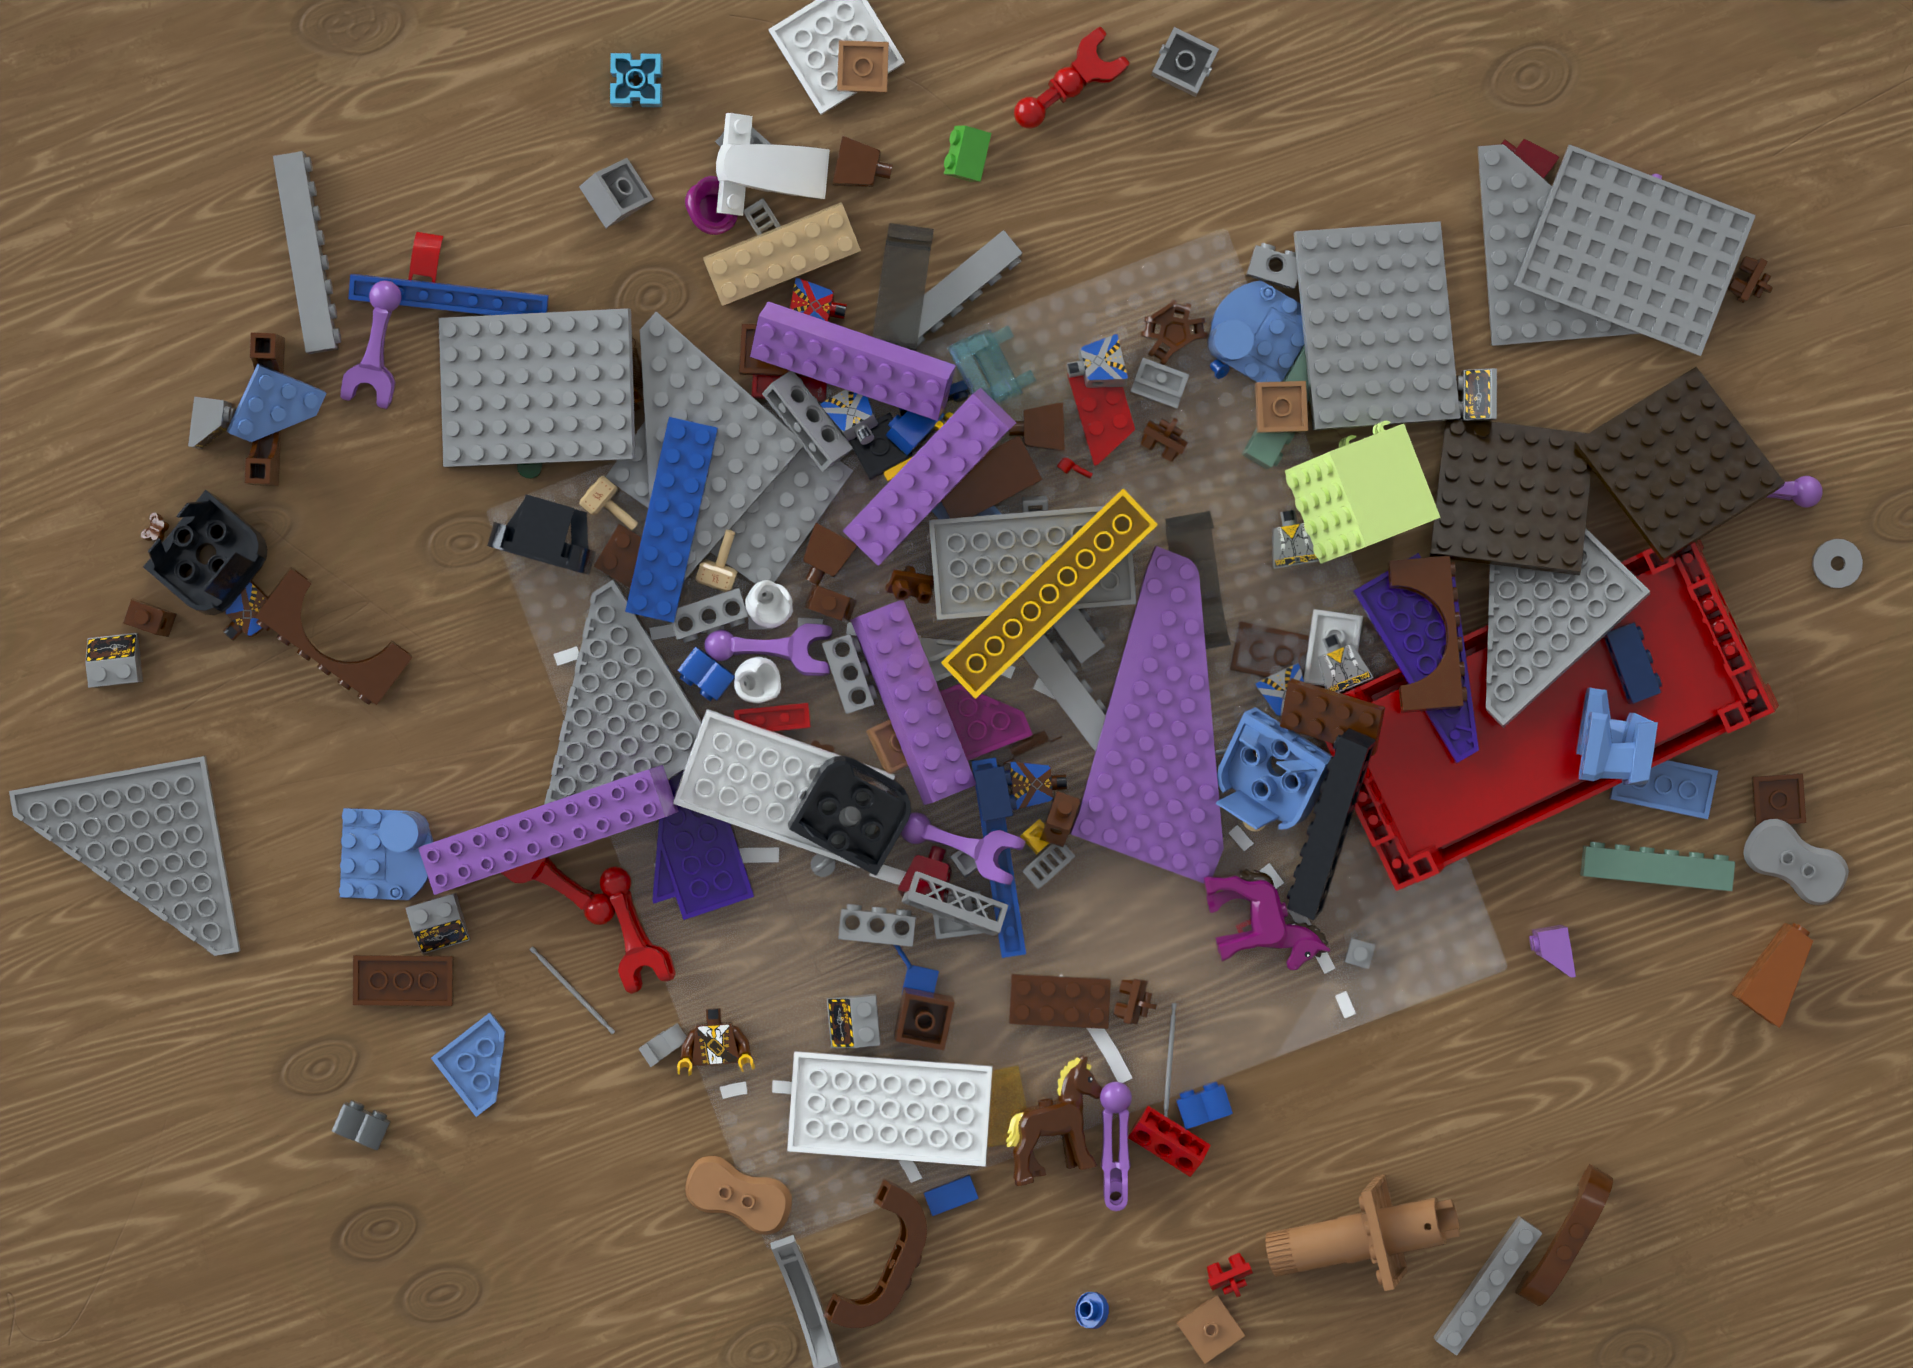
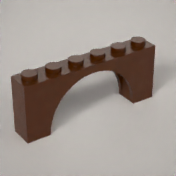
(263, 462)
(1433, 581)
(368, 676)

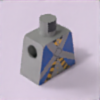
(1100, 364)
(852, 415)
(1275, 686)

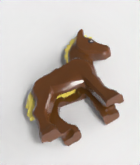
(1055, 1118)

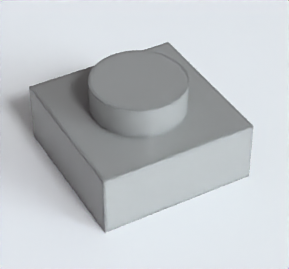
(964, 863)
(1359, 953)

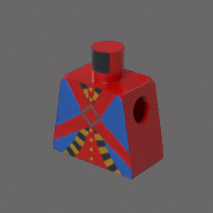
(815, 301)

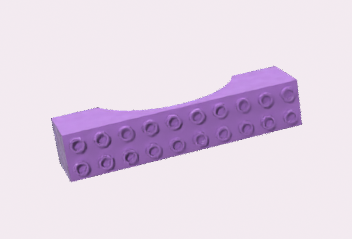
(548, 829)

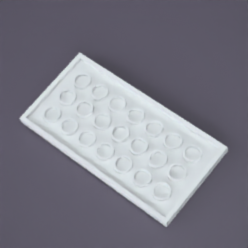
(756, 780)
(890, 1108)

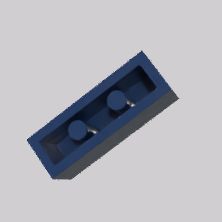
(1632, 663)

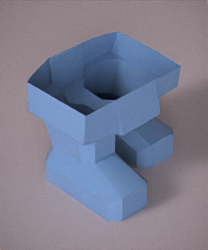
(1614, 746)

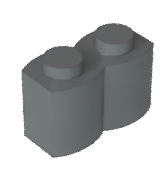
(361, 1125)

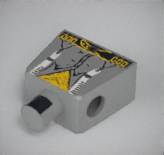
(1291, 543)
(1342, 666)

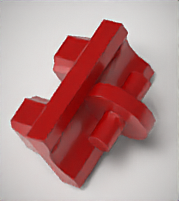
(1239, 1270)

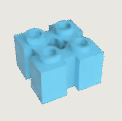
(625, 69)

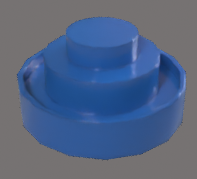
(1091, 1310)

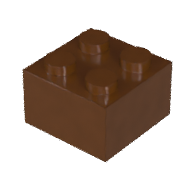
(924, 1018)

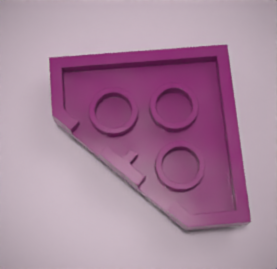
(983, 722)

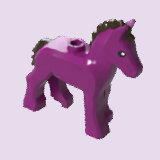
(1266, 919)

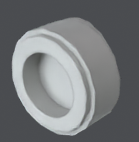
(822, 865)

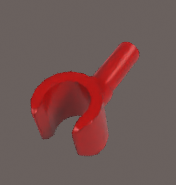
(1067, 464)

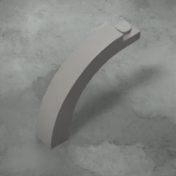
(806, 1302)

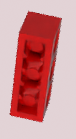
(1169, 1141)

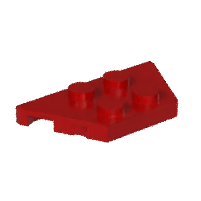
(1103, 417)

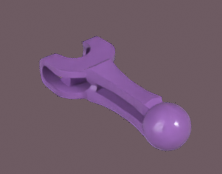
(385, 298)
(1804, 491)
(722, 645)
(983, 850)
(1115, 1099)

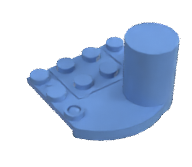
(1257, 332)
(382, 854)

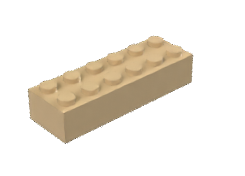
(781, 254)

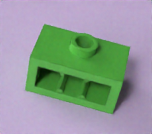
(967, 153)

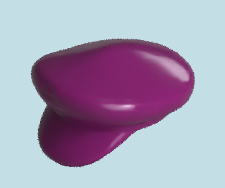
(702, 207)

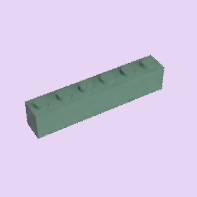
(1266, 447)
(1657, 867)

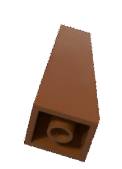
(1775, 974)

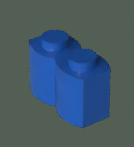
(706, 674)
(1203, 1105)

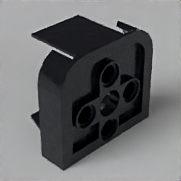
(540, 534)
(208, 587)
(840, 782)

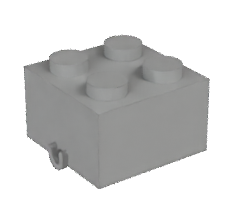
(1184, 62)

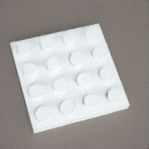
(812, 44)

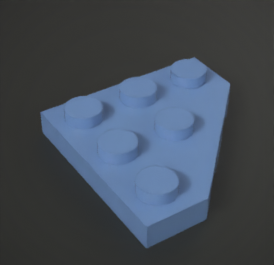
(273, 404)
(474, 1063)

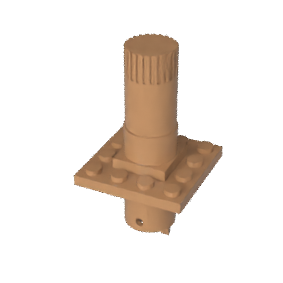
(1376, 1234)

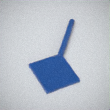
(916, 976)

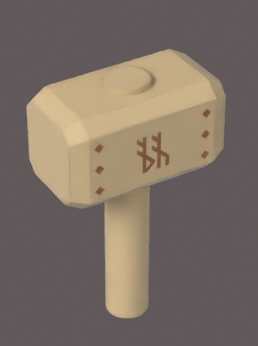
(600, 496)
(716, 573)

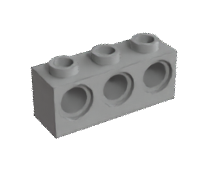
(718, 604)
(838, 665)
(865, 932)

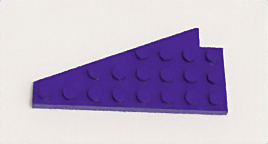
(1417, 643)
(698, 862)

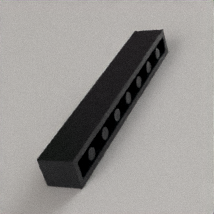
(1330, 824)

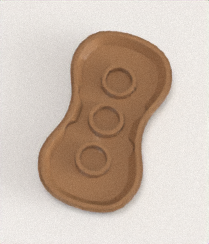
(756, 1201)

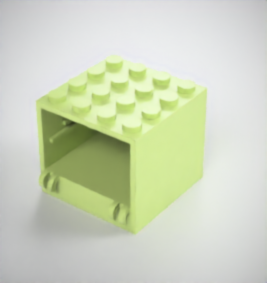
(1362, 492)

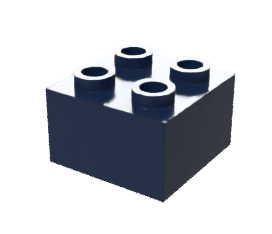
(994, 793)

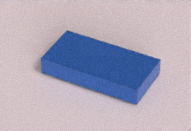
(951, 1195)

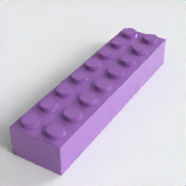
(852, 360)
(929, 476)
(913, 702)

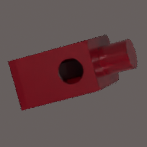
(1534, 156)
(932, 867)

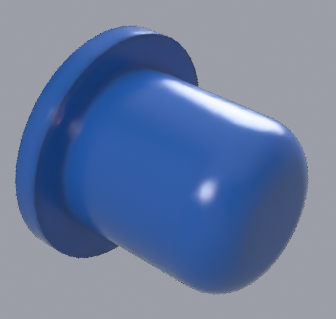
(1219, 369)

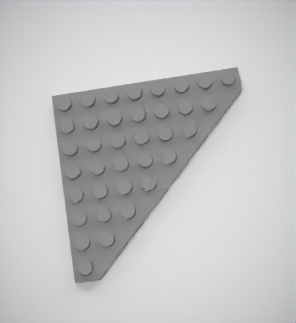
(1510, 213)
(749, 442)
(1549, 622)
(621, 706)
(150, 837)

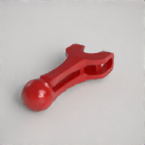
(596, 907)
(639, 950)

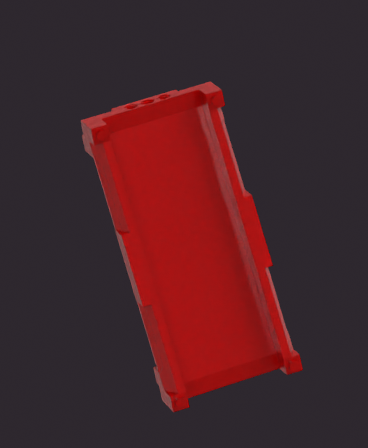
(1434, 812)

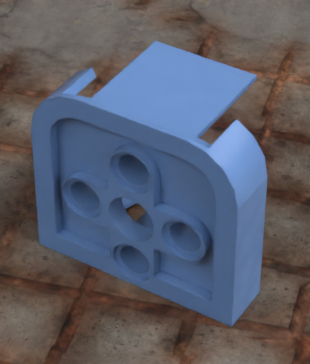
(1247, 773)

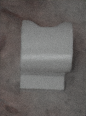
(663, 1044)

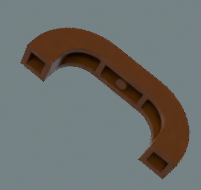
(899, 1267)
(1548, 1274)

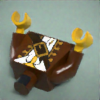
(715, 1044)

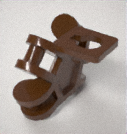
(1173, 331)

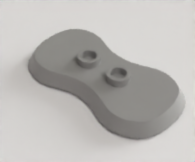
(1780, 852)

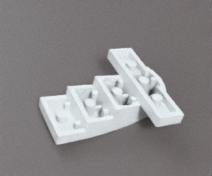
(765, 167)

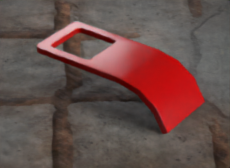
(425, 255)

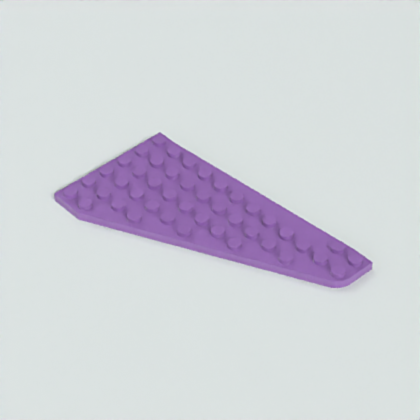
(1155, 757)

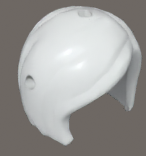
(770, 608)
(757, 680)

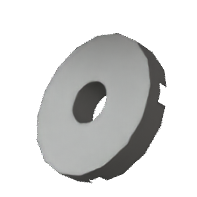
(1822, 563)

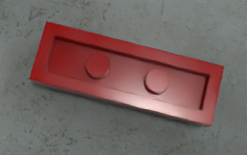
(776, 717)

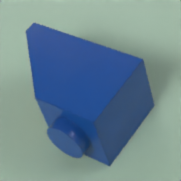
(910, 430)

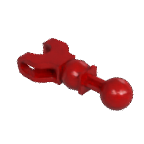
(1070, 80)

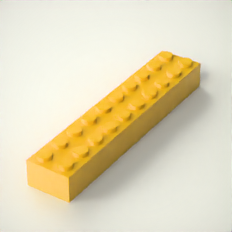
(1049, 593)

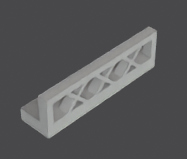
(952, 912)

